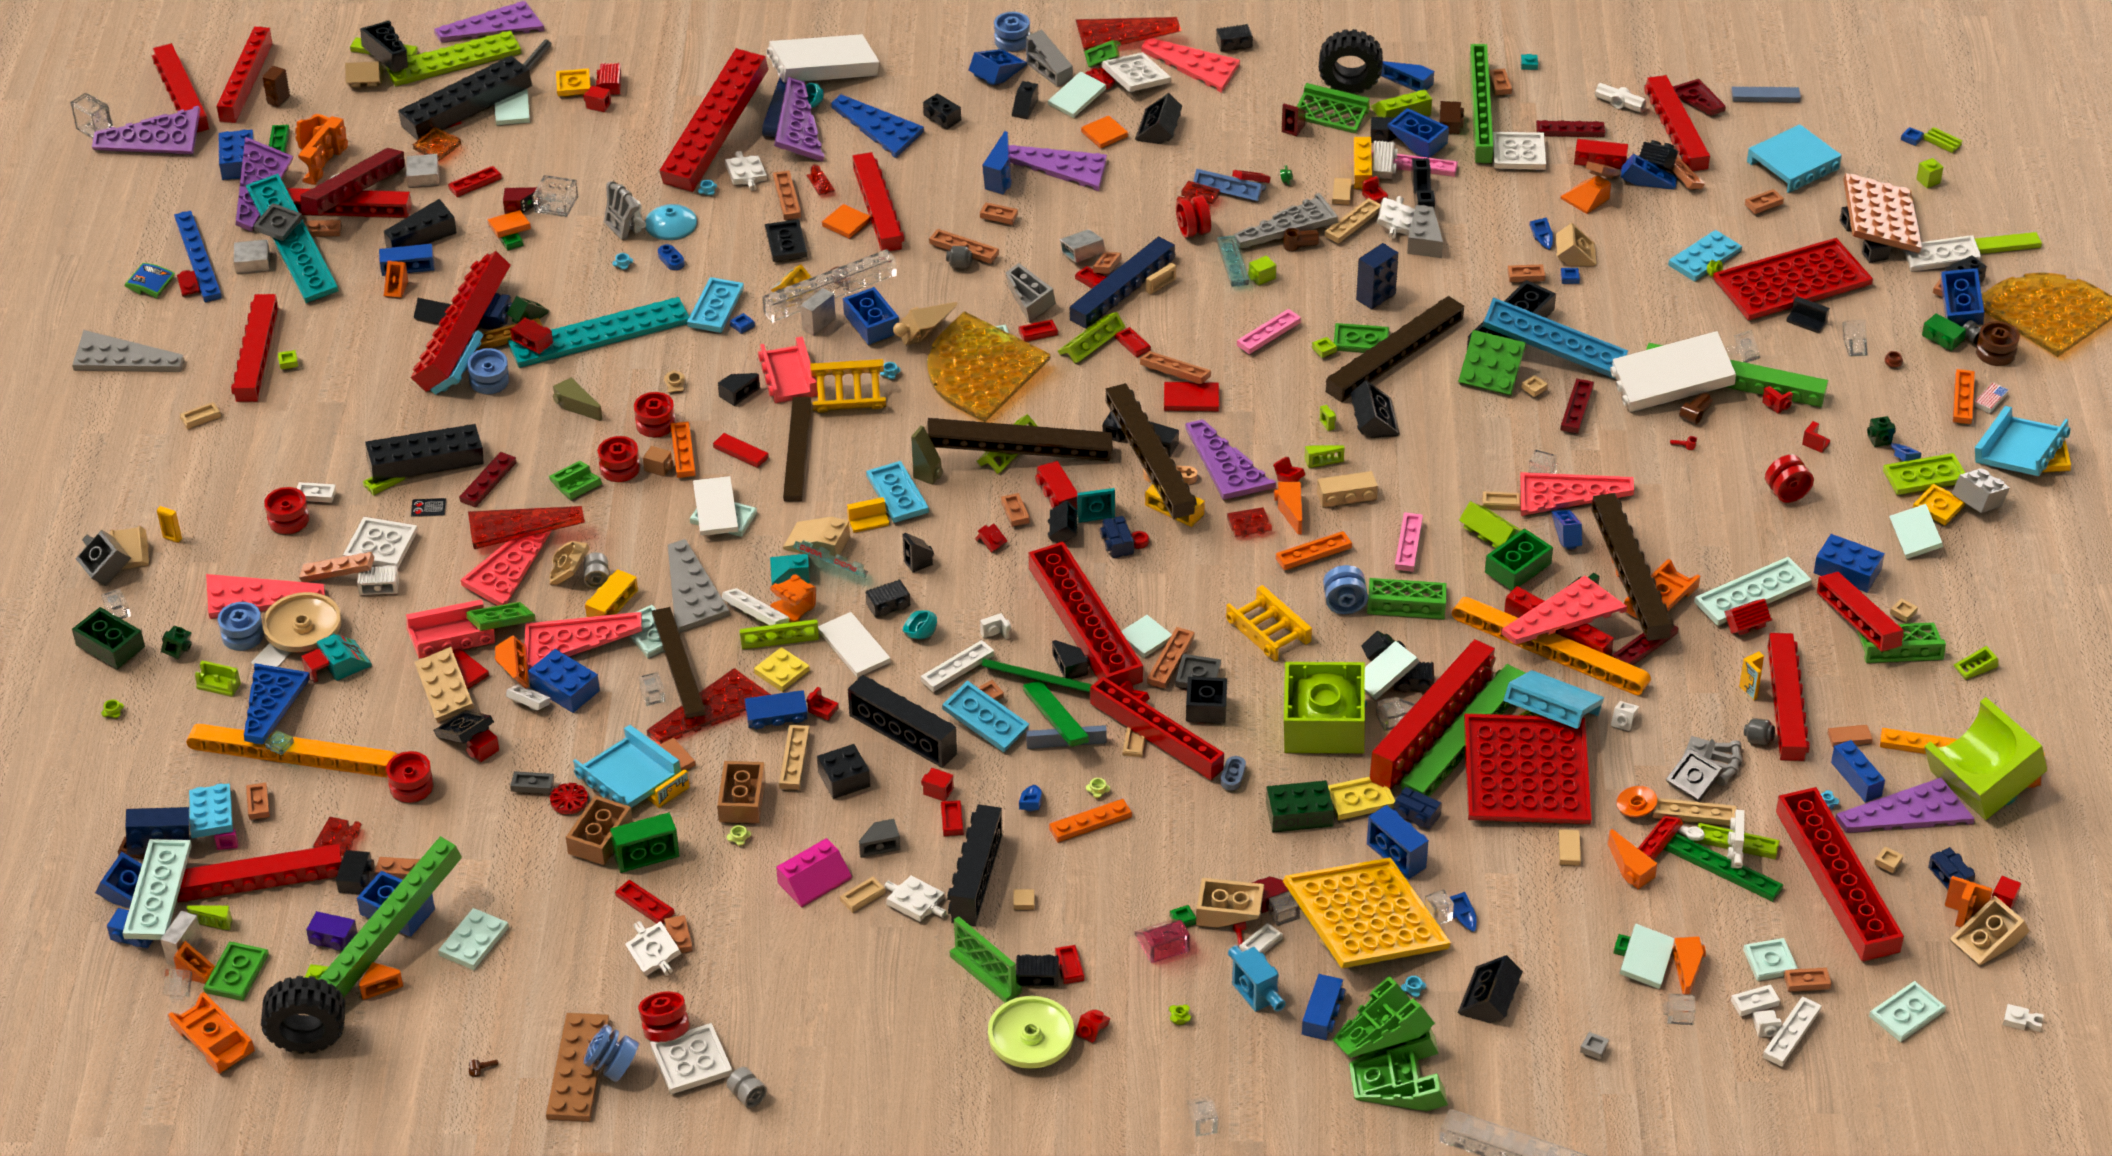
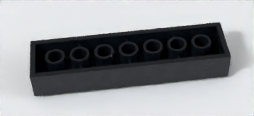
(465, 97)

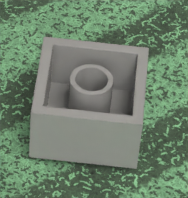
(1980, 490)

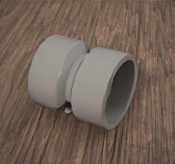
(595, 570)
(746, 1087)

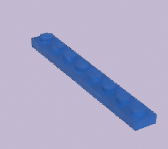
(197, 256)

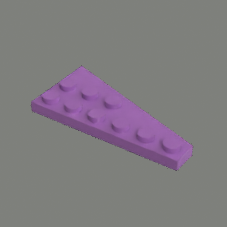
(507, 18)
(796, 124)
(157, 134)
(258, 163)
(1062, 164)
(1227, 466)
(1911, 808)

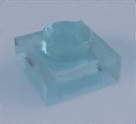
(279, 742)

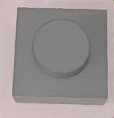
(1594, 1045)

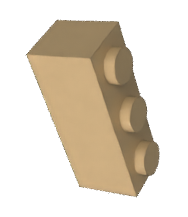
(1347, 489)

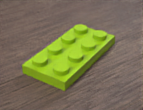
(1923, 473)

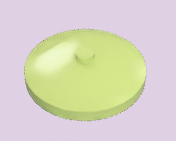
(1031, 1032)

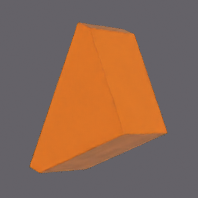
(396, 279)
(190, 959)
(379, 980)

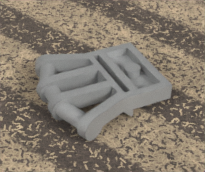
(617, 215)
(1714, 750)

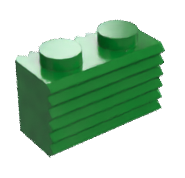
(1943, 332)

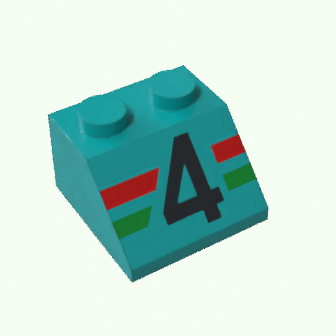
(343, 655)

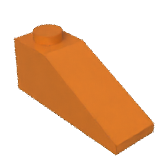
(1290, 504)
(513, 658)
(1632, 863)
(1688, 960)

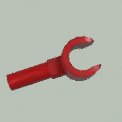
(1690, 444)
(1238, 927)

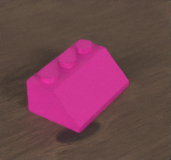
(813, 872)

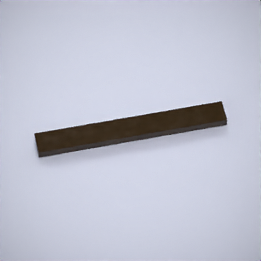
(797, 449)
(678, 662)

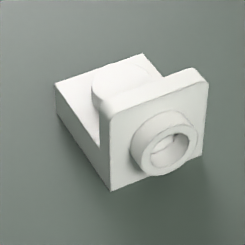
(995, 625)
(1624, 715)
(1766, 1023)

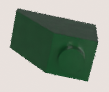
(526, 308)

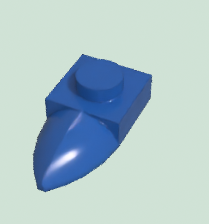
(1542, 232)
(1905, 453)
(1031, 798)
(1464, 911)

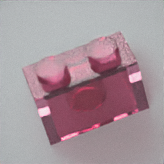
(1164, 940)

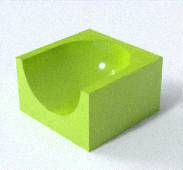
(1324, 707)
(1988, 761)

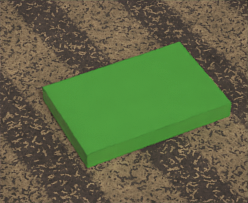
(1358, 337)
(500, 616)
(236, 971)

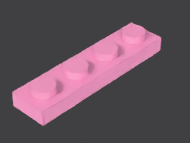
(1268, 331)
(1408, 542)

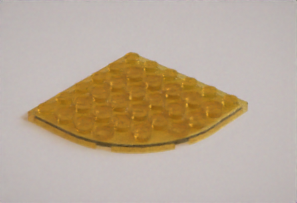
(2049, 308)
(980, 365)

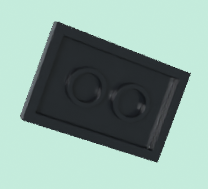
(786, 240)
(464, 726)

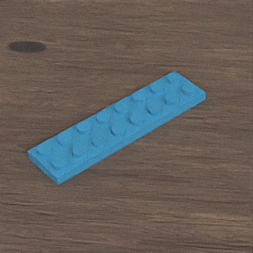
(1552, 337)

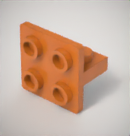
(1966, 898)

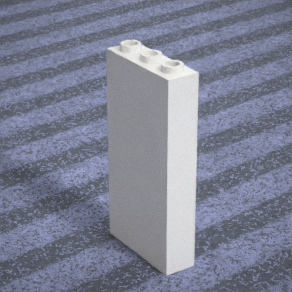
(823, 58)
(1673, 372)

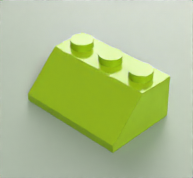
(1392, 107)
(1487, 524)

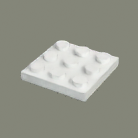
(1136, 72)
(1519, 150)
(383, 538)
(691, 1059)

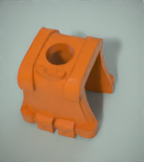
(308, 128)
(796, 597)

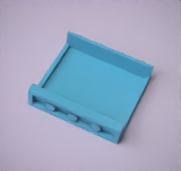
(1796, 157)
(2020, 443)
(1552, 698)
(629, 769)

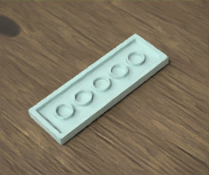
(1768, 582)
(157, 889)

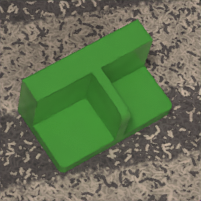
(1102, 53)

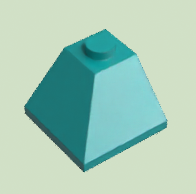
(1096, 505)
(785, 566)

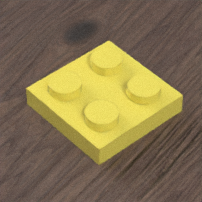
(781, 669)

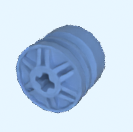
(613, 1054)

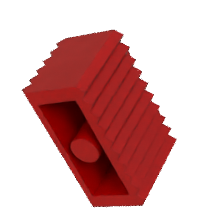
(610, 77)
(531, 335)
(1747, 616)

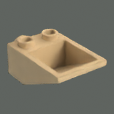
(921, 322)

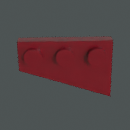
(1700, 96)

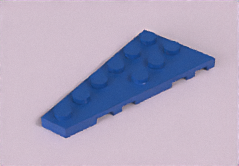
(880, 126)
(270, 698)

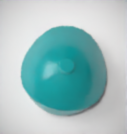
(815, 94)
(920, 624)

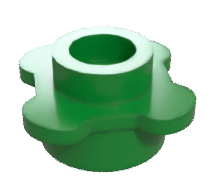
(1286, 175)

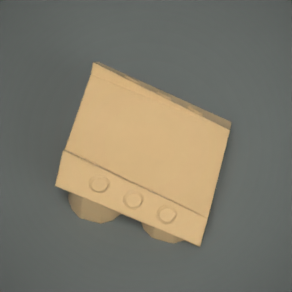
(136, 545)
(567, 561)

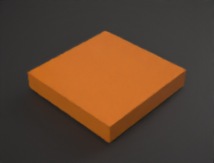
(1104, 131)
(846, 221)
(509, 224)

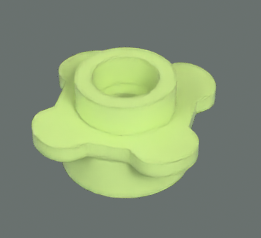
(1097, 787)
(738, 835)

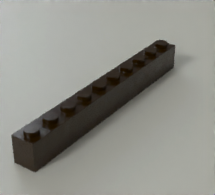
(1395, 348)
(1020, 439)
(1150, 451)
(1632, 567)

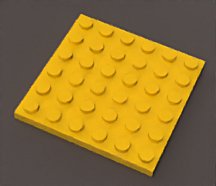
(1366, 912)

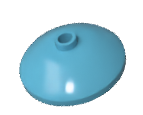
(671, 222)

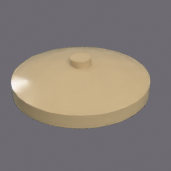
(301, 621)

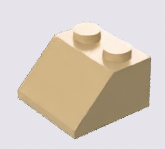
(364, 73)
(1575, 247)

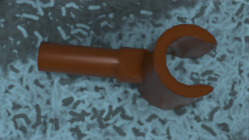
(475, 1066)

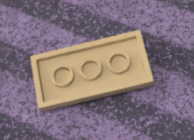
(444, 684)

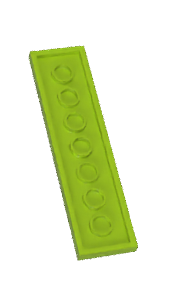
(456, 58)

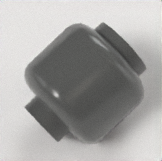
(959, 257)
(1759, 731)

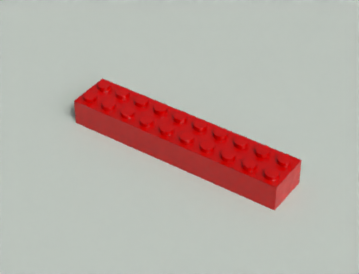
(714, 120)
(460, 321)
(1084, 615)
(1432, 714)
(1839, 874)

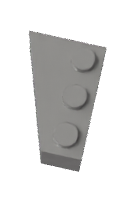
(1047, 59)
(1424, 233)
(1029, 291)

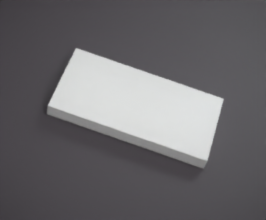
(1942, 253)
(715, 506)
(854, 644)

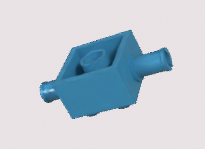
(1255, 979)

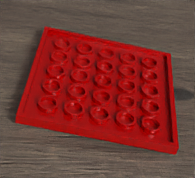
(1526, 769)

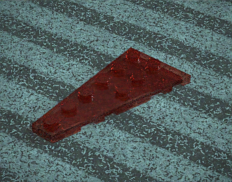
(1124, 30)
(502, 526)
(721, 702)

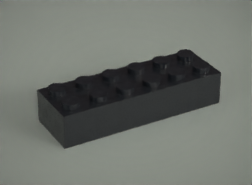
(1530, 298)
(424, 452)
(902, 721)
(975, 864)

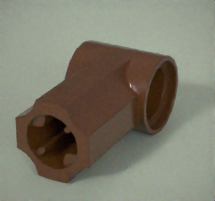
(1294, 238)
(1694, 410)

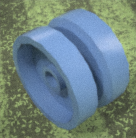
(1011, 31)
(488, 371)
(1345, 589)
(240, 626)

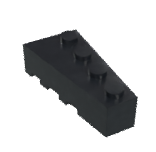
(385, 45)
(422, 227)

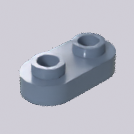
(1233, 773)

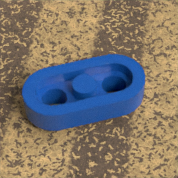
(670, 257)

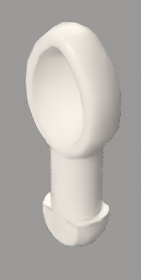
(1692, 833)

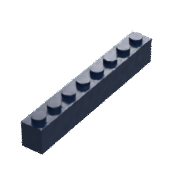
(1121, 282)

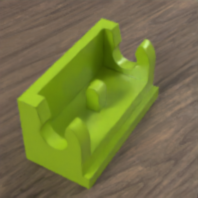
(217, 678)

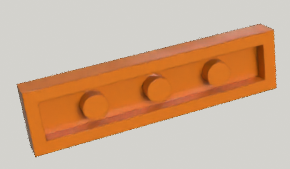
(1963, 396)
(682, 449)
(1313, 550)
(1090, 820)

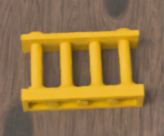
(838, 370)
(1276, 609)

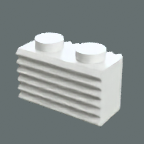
(1383, 158)
(378, 581)

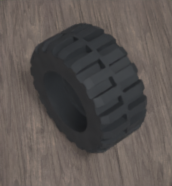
(1350, 44)
(308, 1032)

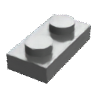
(532, 782)

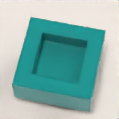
(1529, 62)

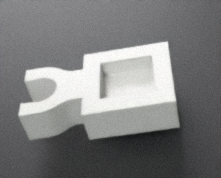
(2019, 1018)

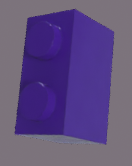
(331, 931)

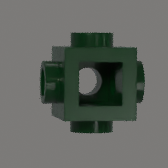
(1881, 431)
(176, 642)

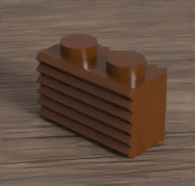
(276, 86)
(1452, 116)

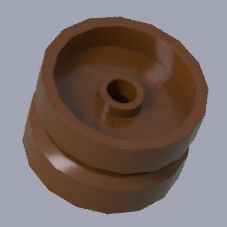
(1997, 343)

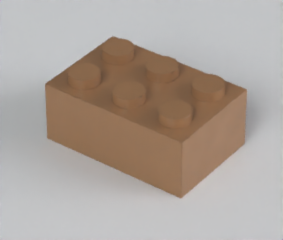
(741, 792)
(591, 833)

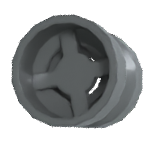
(1972, 331)

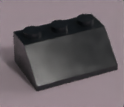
(1159, 120)
(1374, 411)
(1491, 990)

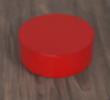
(1140, 539)

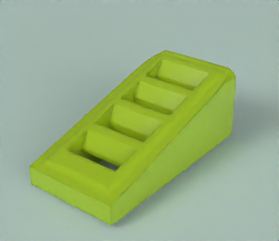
(1314, 459)
(1984, 653)
(212, 916)

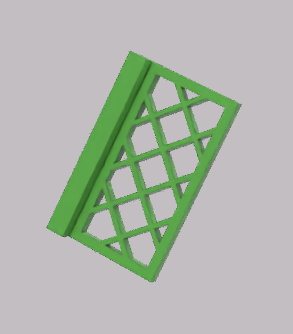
(1334, 99)
(1407, 606)
(1928, 648)
(984, 961)

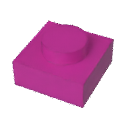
(226, 840)

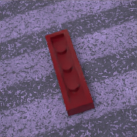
(1571, 128)
(1577, 406)
(487, 479)
(1640, 648)

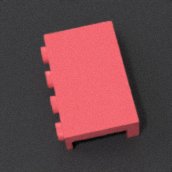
(788, 372)
(446, 628)

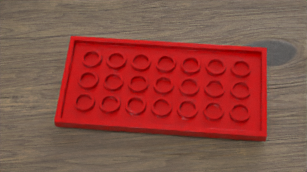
(1805, 272)

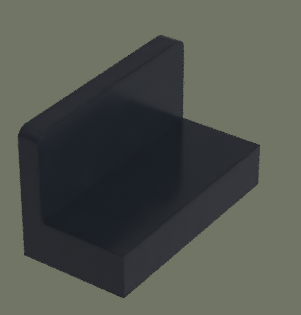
(430, 310)
(1808, 315)

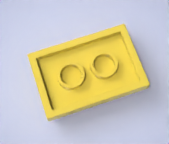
(1359, 798)

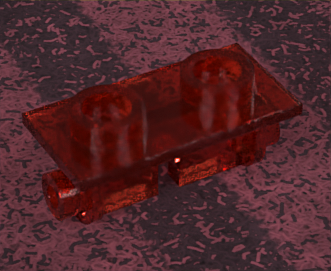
(819, 180)

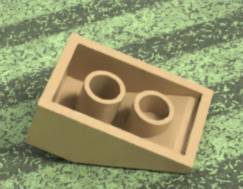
(825, 532)
(1227, 902)
(1990, 932)

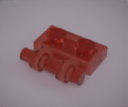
(1195, 189)
(1249, 522)
(335, 830)

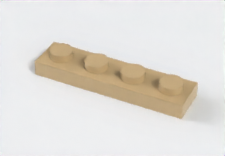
(1353, 221)
(794, 757)
(1695, 811)

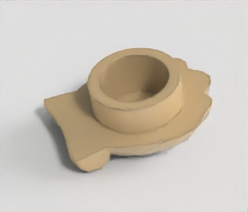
(674, 381)

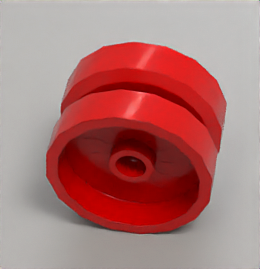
(1193, 216)
(654, 414)
(618, 459)
(1789, 478)
(286, 510)
(409, 776)
(664, 1016)

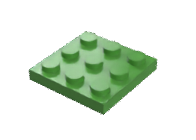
(1492, 362)

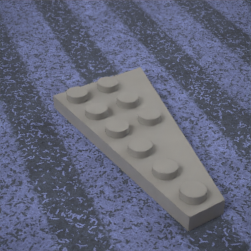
(1305, 217)
(108, 353)
(693, 592)

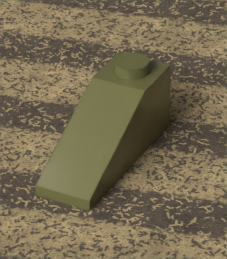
(576, 399)
(925, 458)

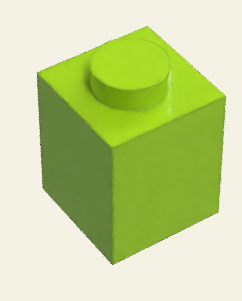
(1929, 173)
(1262, 270)

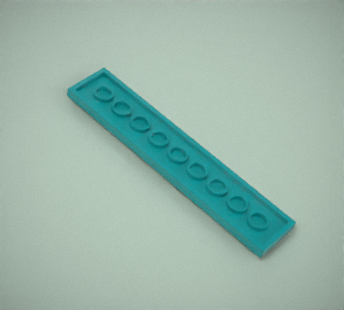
(299, 248)
(605, 331)

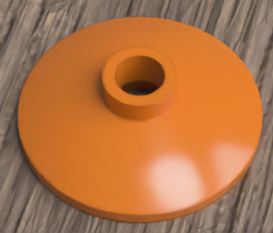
(1636, 801)

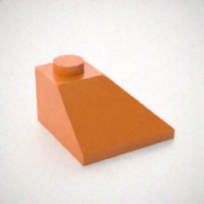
(1588, 194)

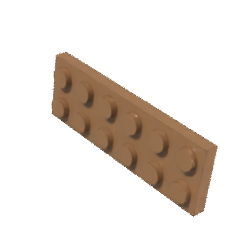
(574, 1082)

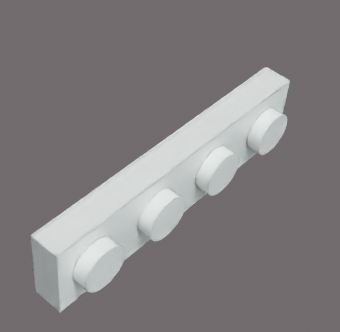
(754, 607)
(957, 666)
(1792, 1031)

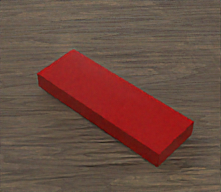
(475, 181)
(740, 450)
(1660, 836)
(644, 902)

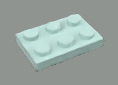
(473, 939)

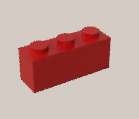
(1600, 152)
(1056, 484)

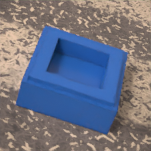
(1912, 136)
(1570, 276)
(742, 323)

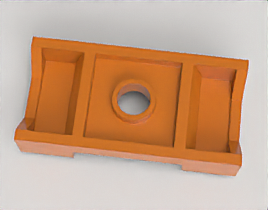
(328, 141)
(1673, 583)
(223, 1045)

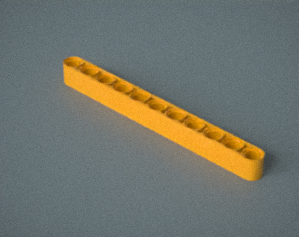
(1556, 648)
(301, 752)

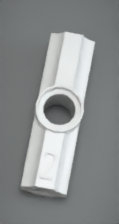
(1620, 97)

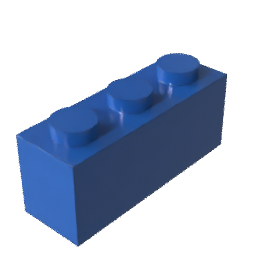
(417, 257)
(776, 709)
(1858, 771)
(1323, 1007)

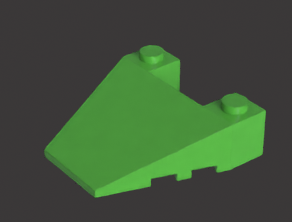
(1383, 1021)
(1394, 1076)

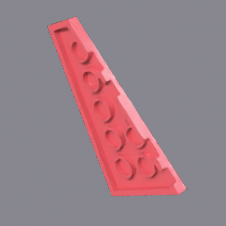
(1198, 64)
(1556, 491)
(504, 569)
(261, 592)
(1566, 609)
(577, 634)

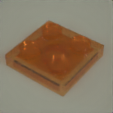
(437, 143)

